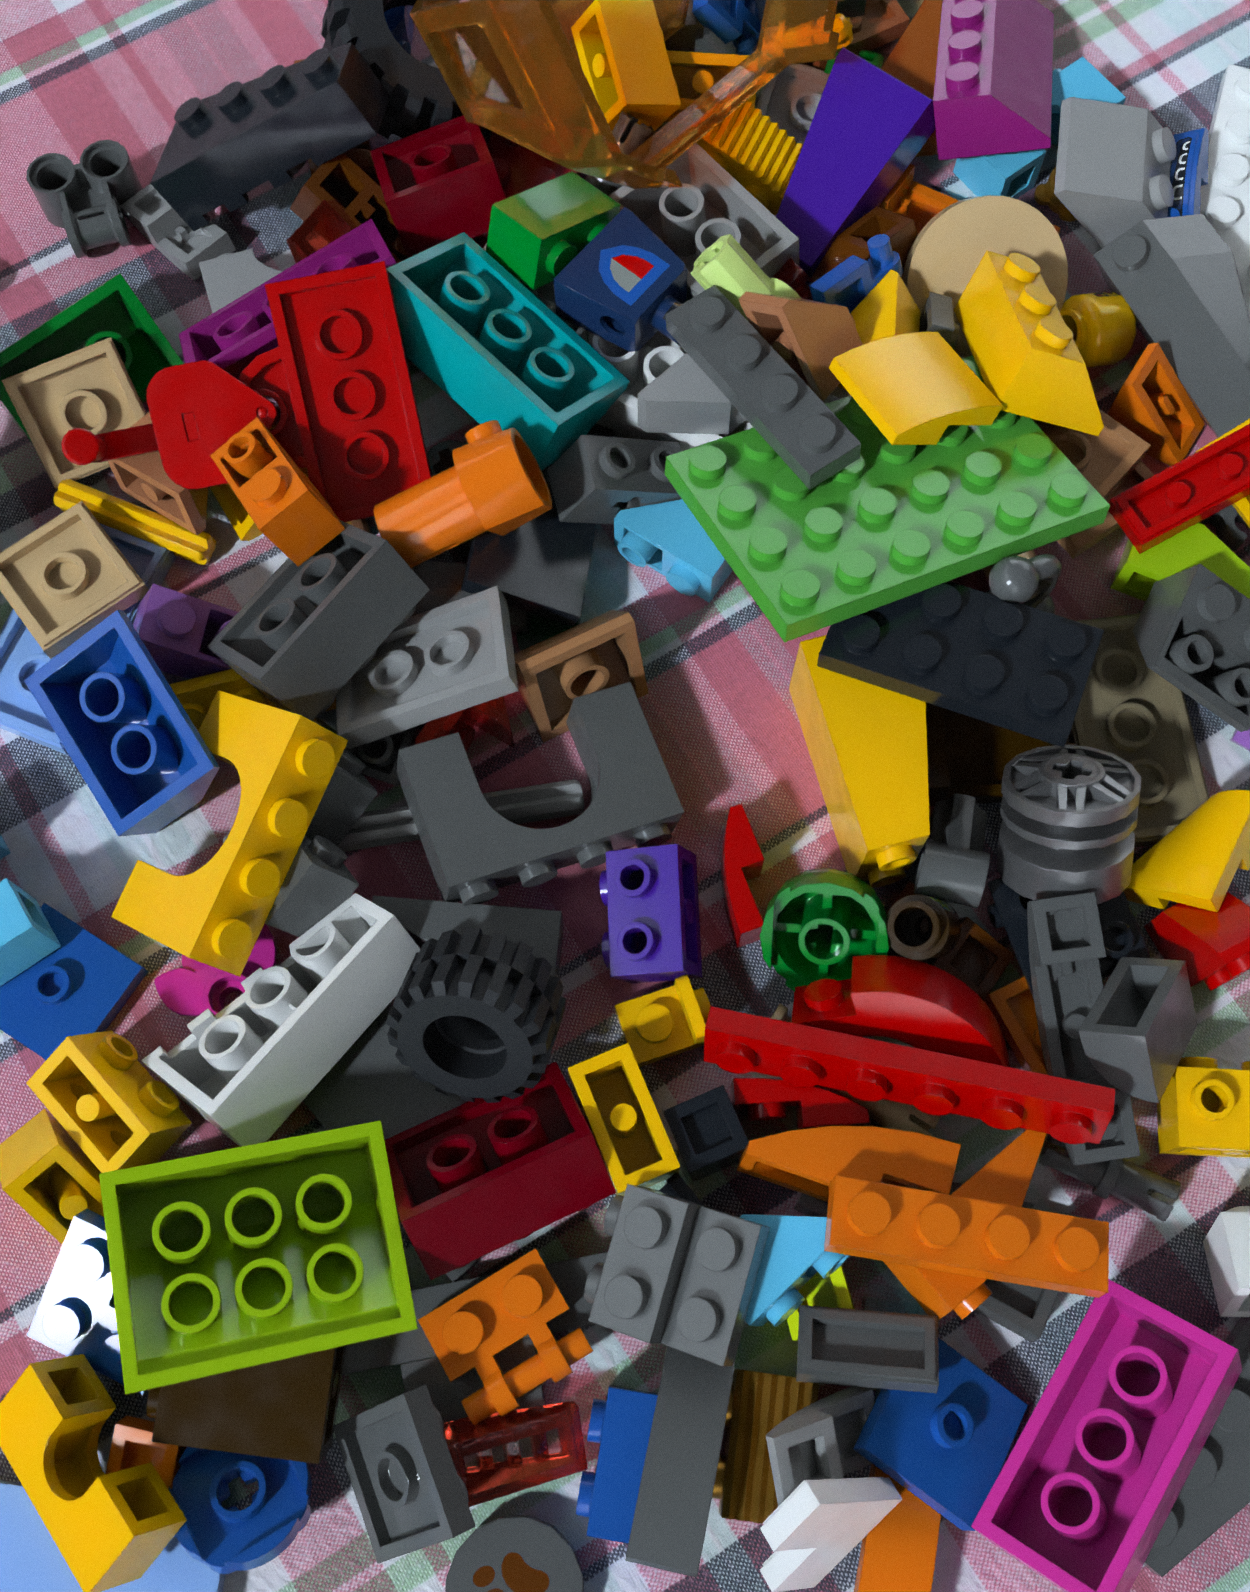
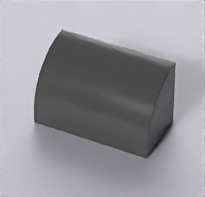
(1140, 1025)

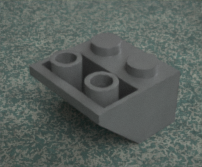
(1199, 641)

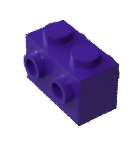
(651, 914)

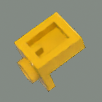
(664, 1021)

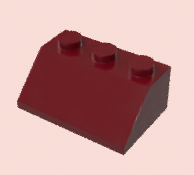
(494, 1173)

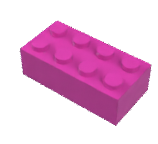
(1109, 1444)

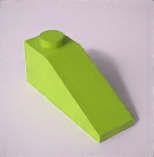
(1182, 551)

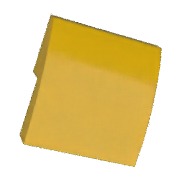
(914, 387)

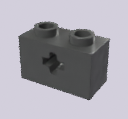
(610, 475)

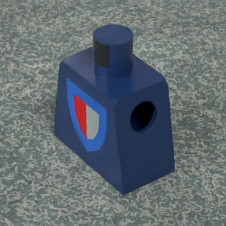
(622, 284)

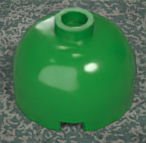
(820, 925)

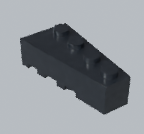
(267, 131)

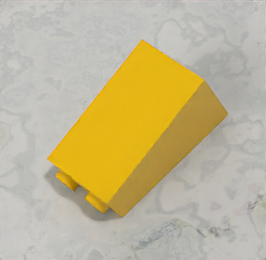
(868, 763)

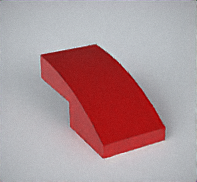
(739, 863)

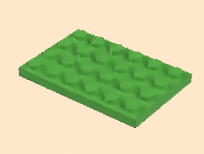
(884, 522)

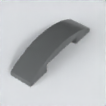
(1065, 983)
(680, 1464)

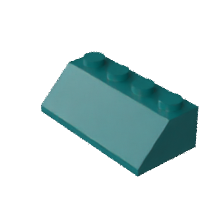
(500, 347)

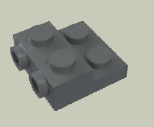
(676, 1273)

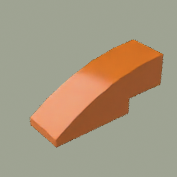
(813, 1156)

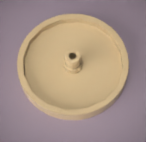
(960, 234)

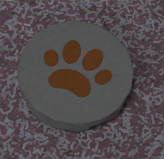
(515, 1556)

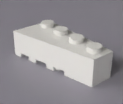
(290, 1024)

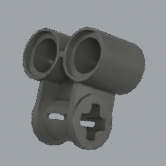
(87, 194)

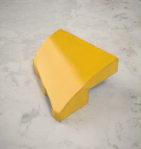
(1196, 857)

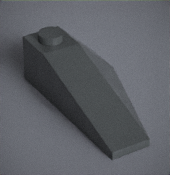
(1190, 302)

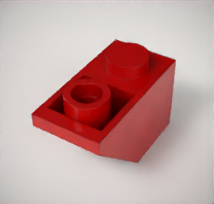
(1209, 941)

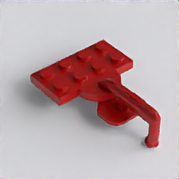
(338, 388)

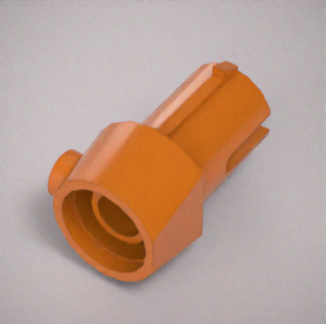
(488, 489)

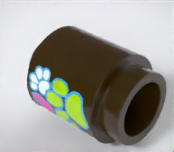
(904, 927)

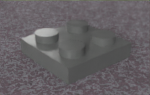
(404, 1475)

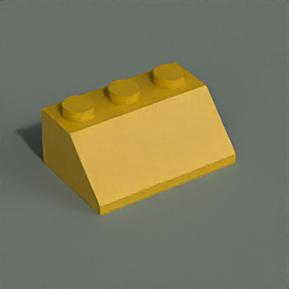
(1025, 345)

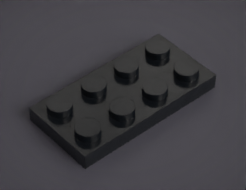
(971, 657)

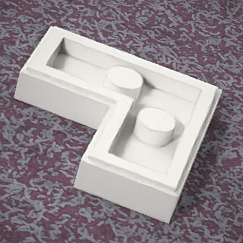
(821, 1526)

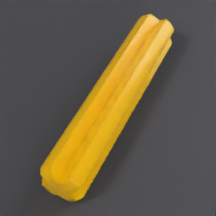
(136, 521)

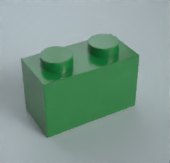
(547, 227)

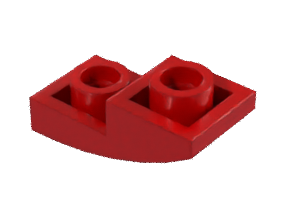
(814, 1106)

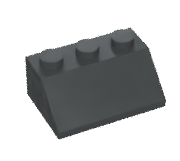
(320, 621)

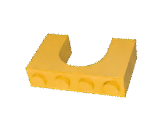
(224, 904)

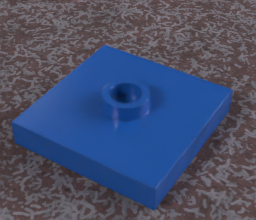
(69, 990)
(945, 1442)

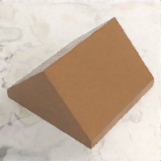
(577, 663)

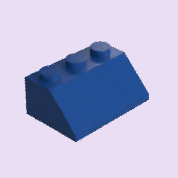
(124, 728)

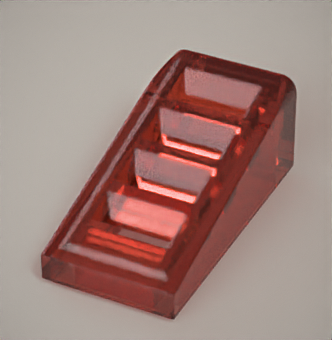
(499, 1479)

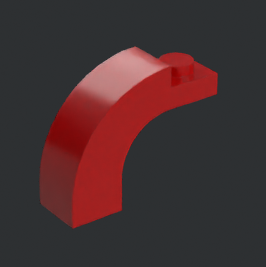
(905, 1003)

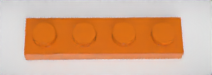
(967, 1236)

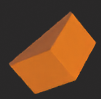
(1157, 407)

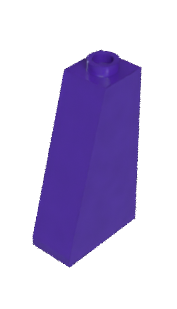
(853, 153)

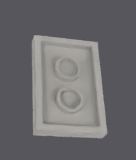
(431, 669)

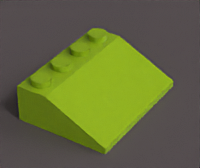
(254, 1255)

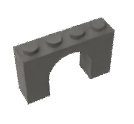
(480, 851)

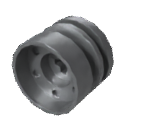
(1068, 822)

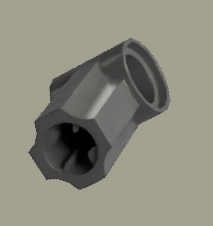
(953, 856)

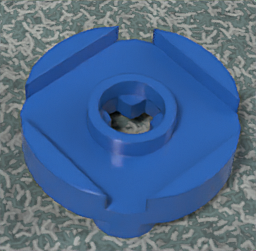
(235, 1538)

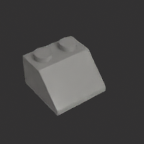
(1112, 166)

